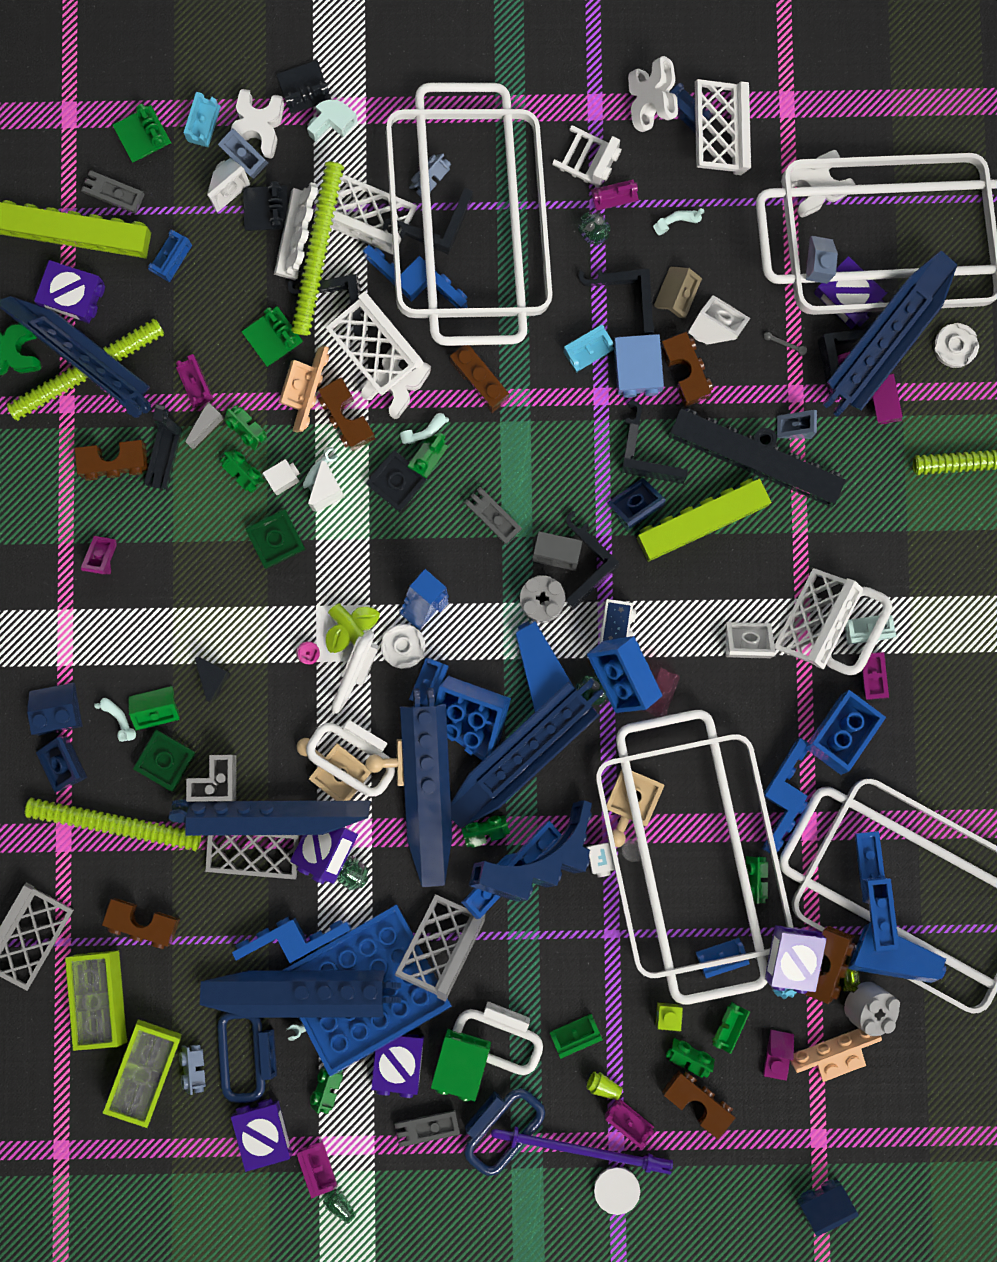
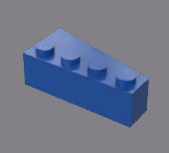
(424, 599)

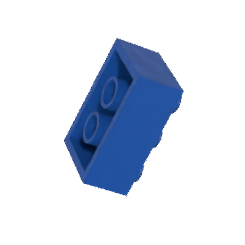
(624, 674)
(845, 732)

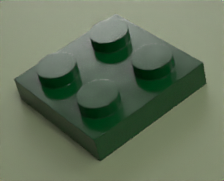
(275, 539)
(164, 760)

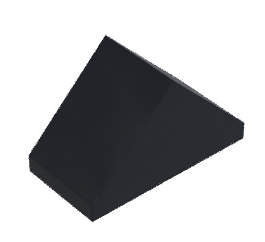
(211, 677)

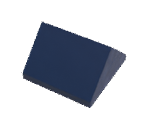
(636, 503)
(61, 764)

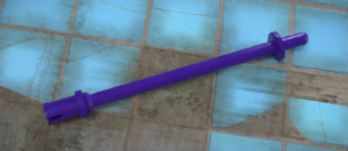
(647, 1162)

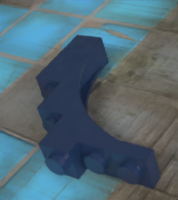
(566, 854)

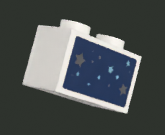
(617, 620)

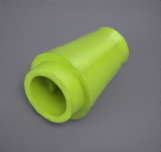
(603, 1086)

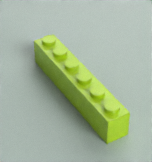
(704, 519)

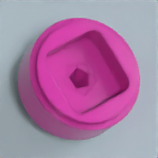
(308, 652)

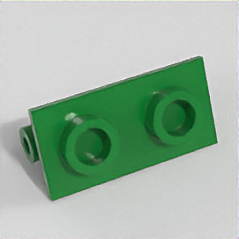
(237, 420)
(428, 455)
(235, 463)
(475, 832)
(757, 869)
(731, 1027)
(700, 1062)
(322, 1099)

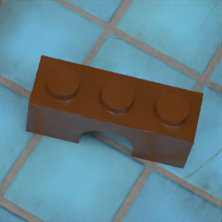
(681, 351)
(481, 378)
(335, 398)
(130, 460)
(121, 918)
(837, 949)
(716, 1115)

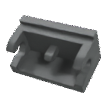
(557, 551)

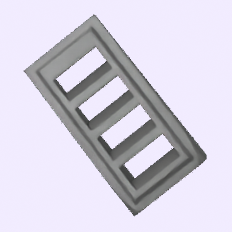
(205, 424)

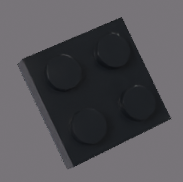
(396, 481)

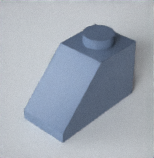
(243, 153)
(821, 260)

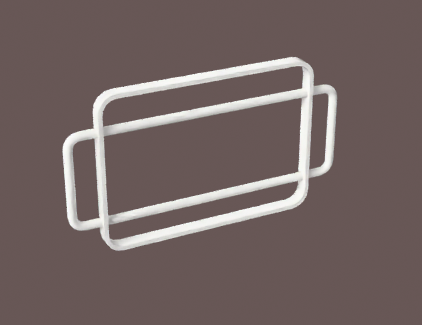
(507, 115)
(788, 192)
(625, 760)
(806, 881)

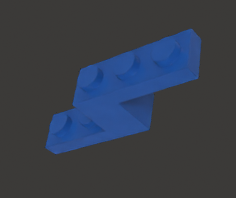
(414, 278)
(786, 795)
(542, 841)
(876, 891)
(291, 939)

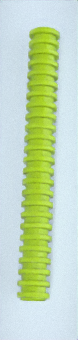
(317, 248)
(74, 377)
(955, 462)
(109, 823)

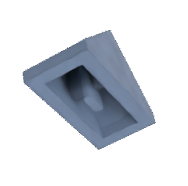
(797, 425)

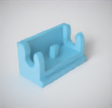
(201, 120)
(588, 348)

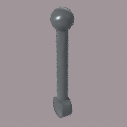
(801, 350)

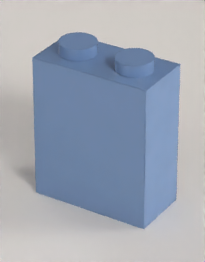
(638, 365)

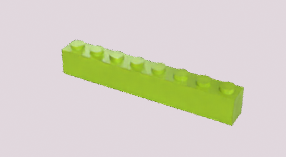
(74, 229)

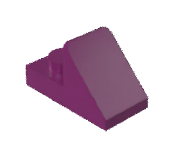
(99, 555)
(778, 1055)

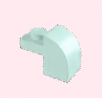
(333, 114)

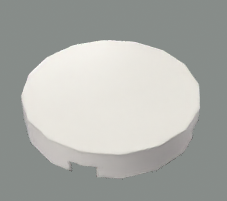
(956, 345)
(403, 646)
(616, 1190)

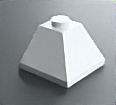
(226, 183)
(718, 322)

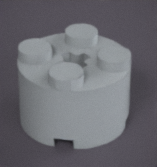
(542, 586)
(872, 1009)

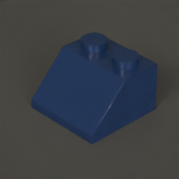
(53, 709)
(826, 1207)

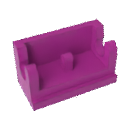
(194, 381)
(887, 402)
(875, 677)
(629, 1123)
(316, 1169)

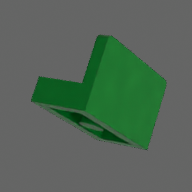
(153, 708)

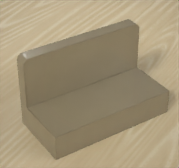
(678, 291)

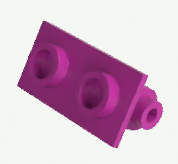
(615, 195)

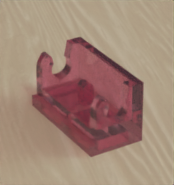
(667, 684)

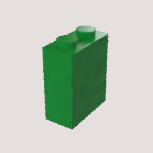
(461, 1065)

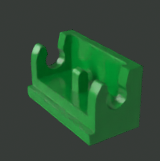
(576, 1036)

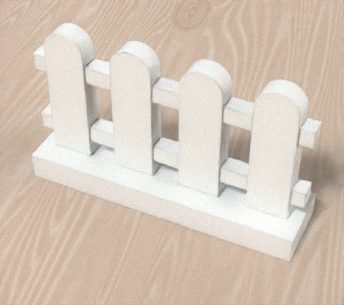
(295, 232)

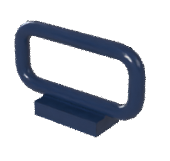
(263, 1053)
(487, 1117)

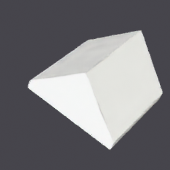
(325, 489)
(749, 640)

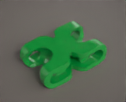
(11, 351)

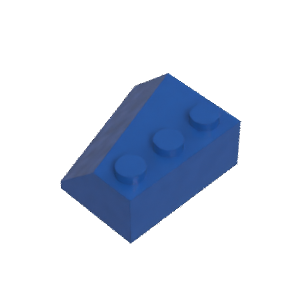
(473, 715)

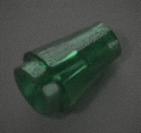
(339, 1206)

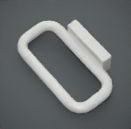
(873, 638)
(356, 669)
(361, 739)
(509, 1022)

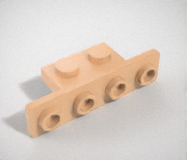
(301, 387)
(835, 1055)

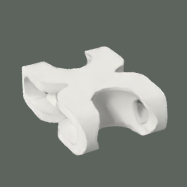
(653, 94)
(259, 122)
(816, 178)
(411, 381)

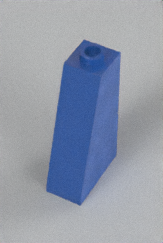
(540, 664)
(906, 962)

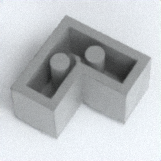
(219, 785)

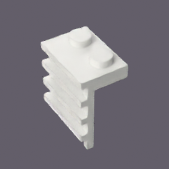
(600, 166)

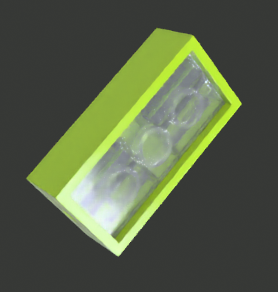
(96, 1000)
(142, 1073)

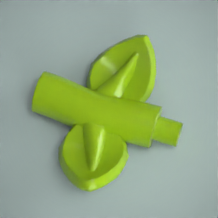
(349, 626)

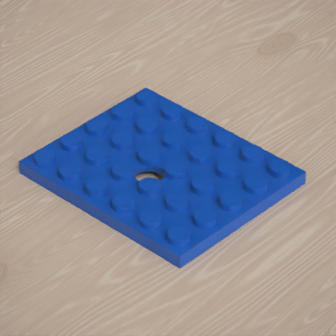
(371, 946)

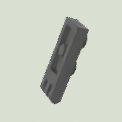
(113, 192)
(493, 516)
(428, 1128)

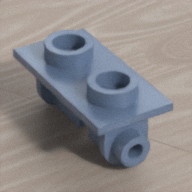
(436, 168)
(190, 1060)

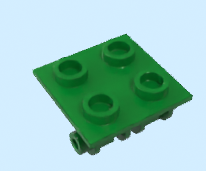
(141, 133)
(272, 336)

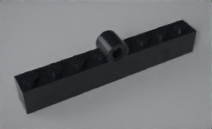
(756, 457)

